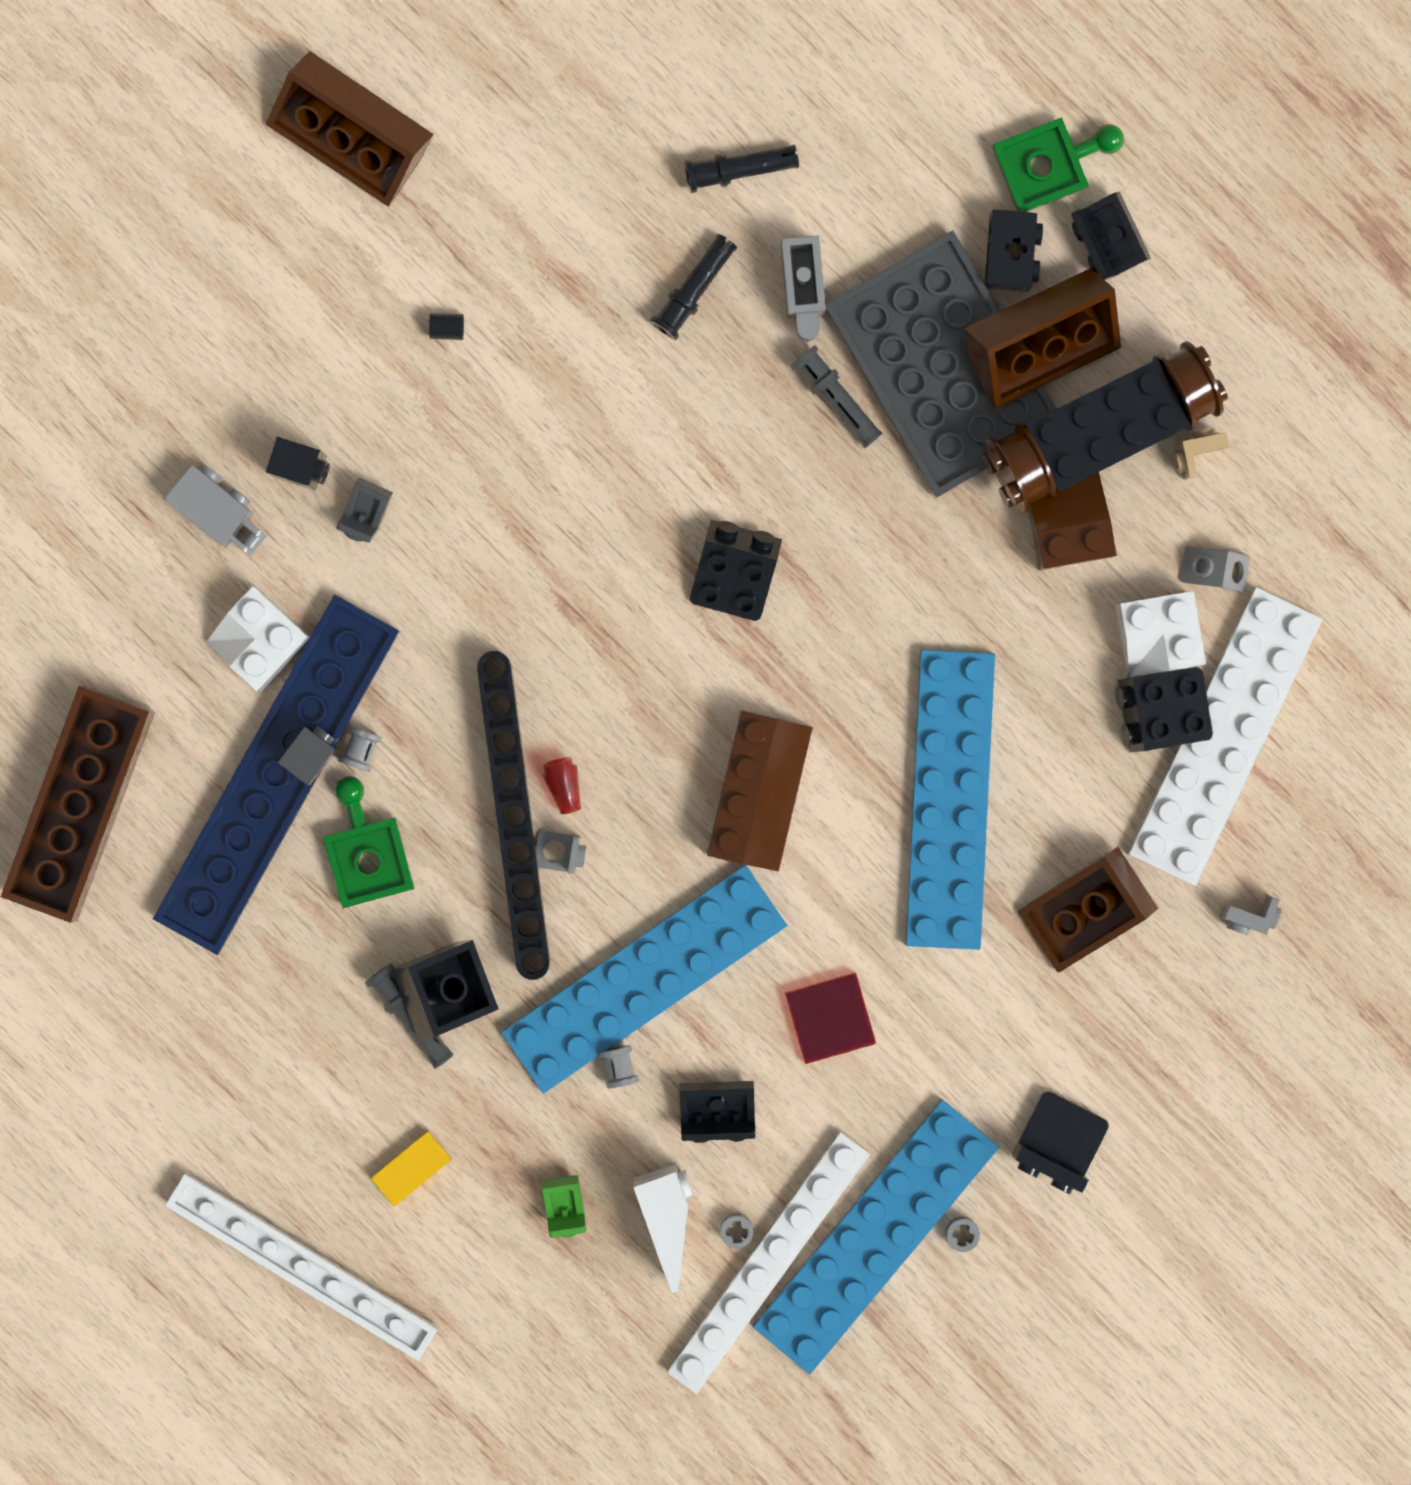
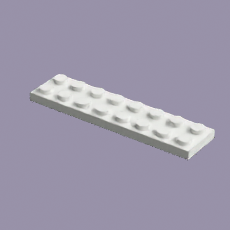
(1242, 708)

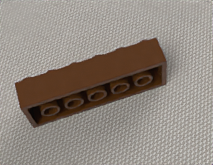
(77, 804)

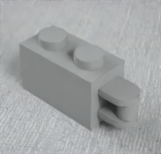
(803, 284)
(214, 509)

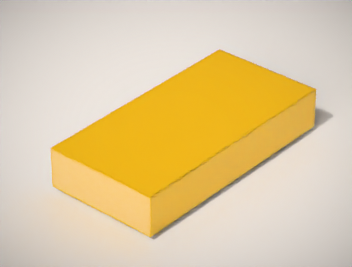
(411, 1168)

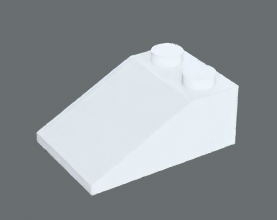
(664, 1205)

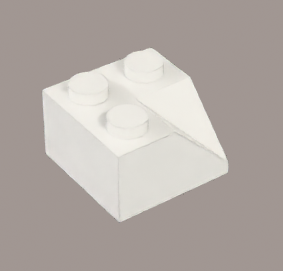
(1160, 634)
(257, 639)

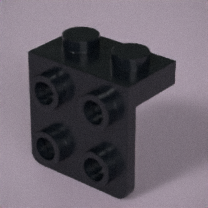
(735, 570)
(1164, 709)
(1060, 1142)

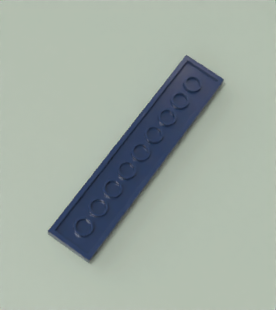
(262, 793)

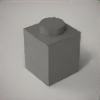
(309, 754)

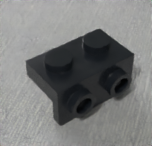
(1110, 236)
(717, 1111)

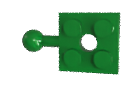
(1055, 145)
(379, 838)

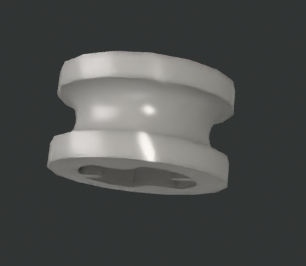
(728, 1238)
(952, 1239)

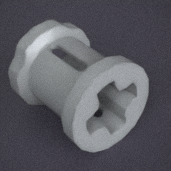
(360, 749)
(619, 1066)

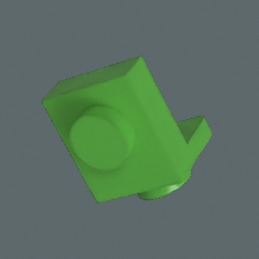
(564, 1206)

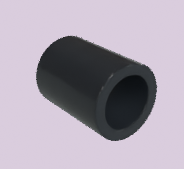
(446, 326)

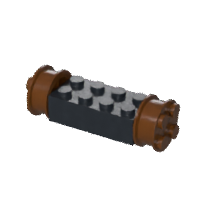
(1105, 426)

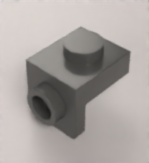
(364, 511)

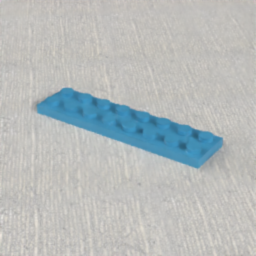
(950, 799)
(644, 979)
(875, 1236)

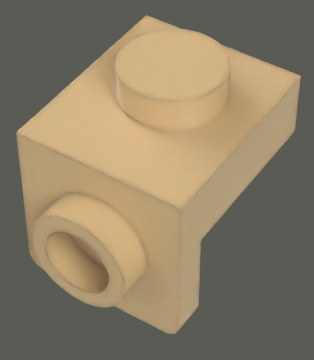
(1203, 442)

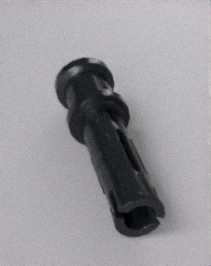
(723, 169)
(684, 301)

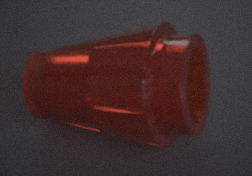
(563, 784)

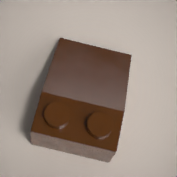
(1072, 526)
(1088, 910)

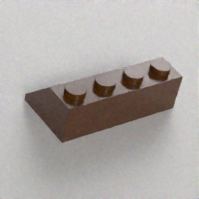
(348, 128)
(1044, 337)
(759, 791)

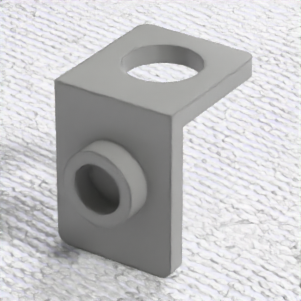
(1214, 568)
(574, 852)

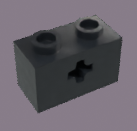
(1003, 230)
(298, 464)

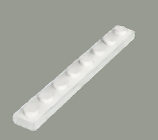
(768, 1262)
(302, 1266)

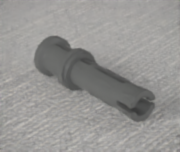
(825, 383)
(387, 989)

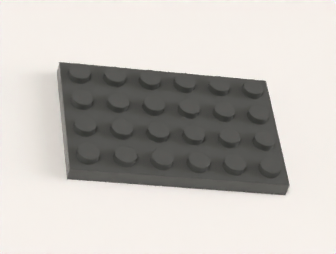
(914, 354)

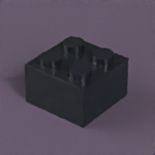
(445, 989)

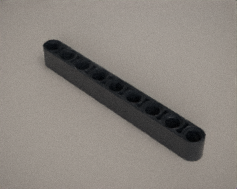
(508, 833)

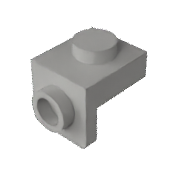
(1244, 921)

